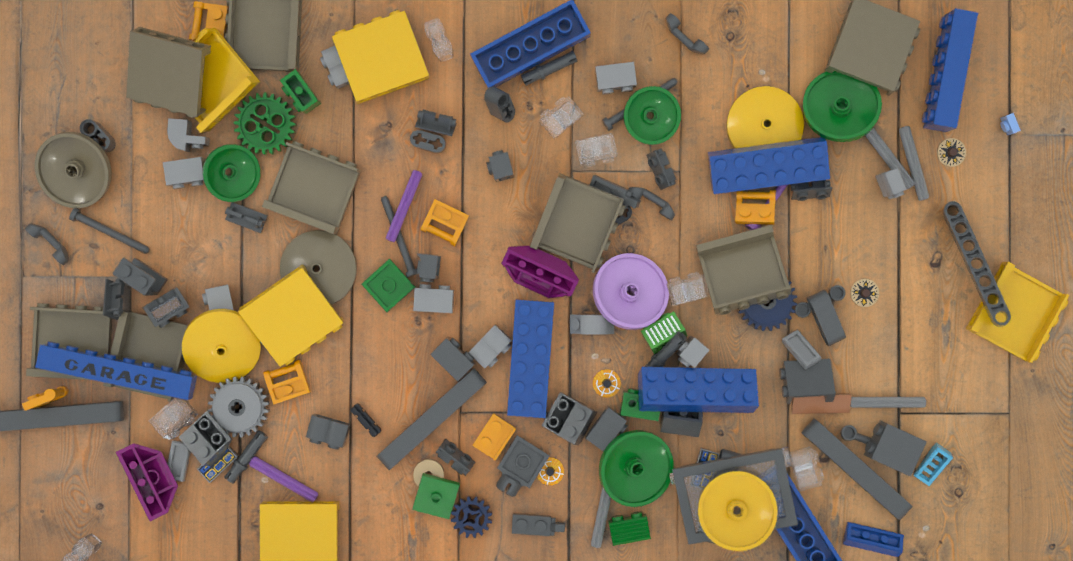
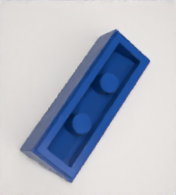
(873, 539)

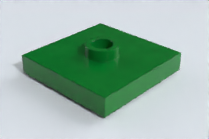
(388, 285)
(436, 496)

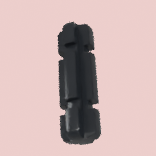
(365, 420)

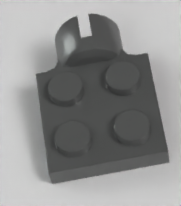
(520, 466)

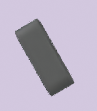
(826, 317)

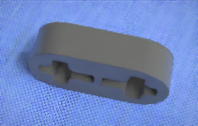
(429, 137)

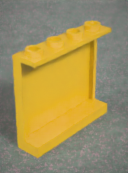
(380, 56)
(224, 80)
(1032, 309)
(291, 316)
(299, 531)

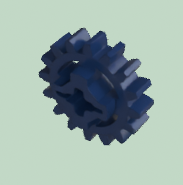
(476, 524)

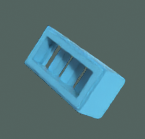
(943, 462)

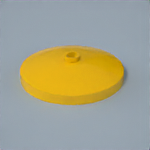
(760, 104)
(220, 330)
(756, 513)

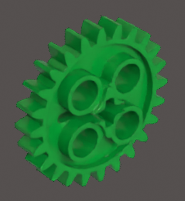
(273, 109)

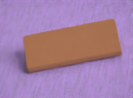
(817, 404)

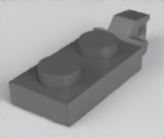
(617, 190)
(536, 525)

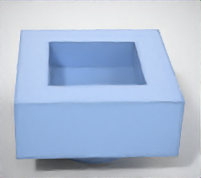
(1009, 124)

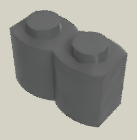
(328, 431)

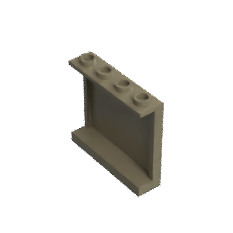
(265, 33)
(873, 45)
(166, 71)
(313, 188)
(578, 222)
(743, 270)
(69, 327)
(142, 341)

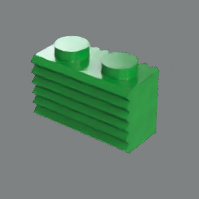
(629, 528)

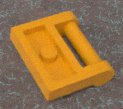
(215, 18)
(755, 213)
(448, 216)
(289, 388)
(46, 397)

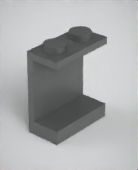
(140, 276)
(811, 382)
(894, 448)

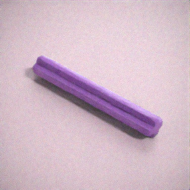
(403, 206)
(283, 479)

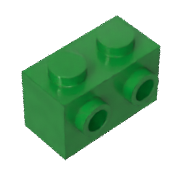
(300, 91)
(630, 406)

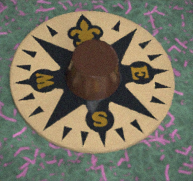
(951, 152)
(864, 292)

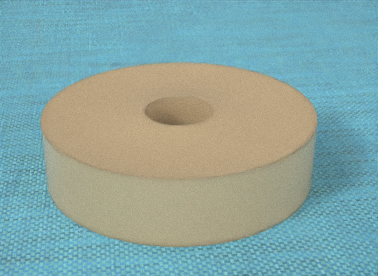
(427, 465)

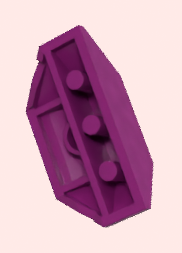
(540, 271)
(149, 478)

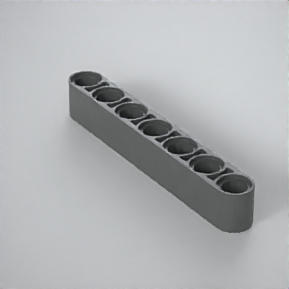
(976, 274)
(61, 416)
(431, 419)
(856, 469)

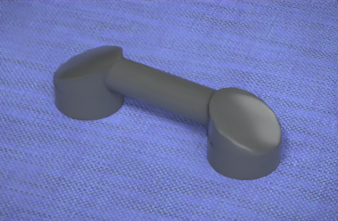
(697, 47)
(666, 209)
(61, 253)
(835, 293)
(850, 433)

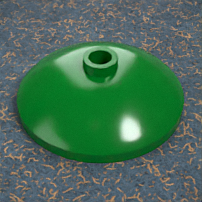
(665, 113)
(243, 176)

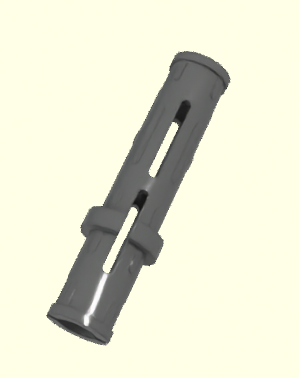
(541, 72)
(667, 351)
(249, 452)

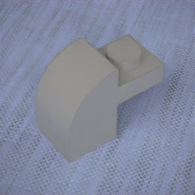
(180, 135)
(590, 324)

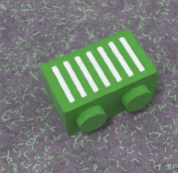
(662, 331)

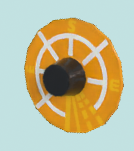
(606, 383)
(551, 472)

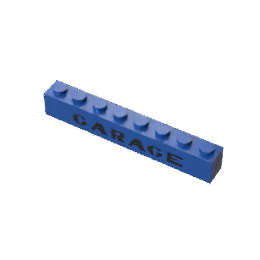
(116, 371)

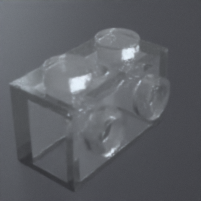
(596, 149)
(173, 418)

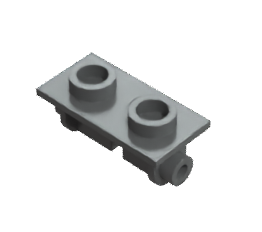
(443, 125)
(663, 177)
(819, 190)
(245, 217)
(112, 298)
(462, 461)

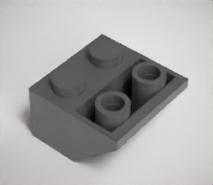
(569, 419)
(206, 439)

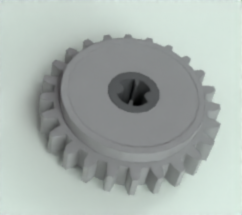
(243, 393)

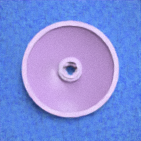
(644, 283)

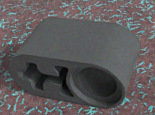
(499, 104)
(99, 131)

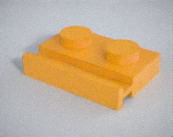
(494, 436)

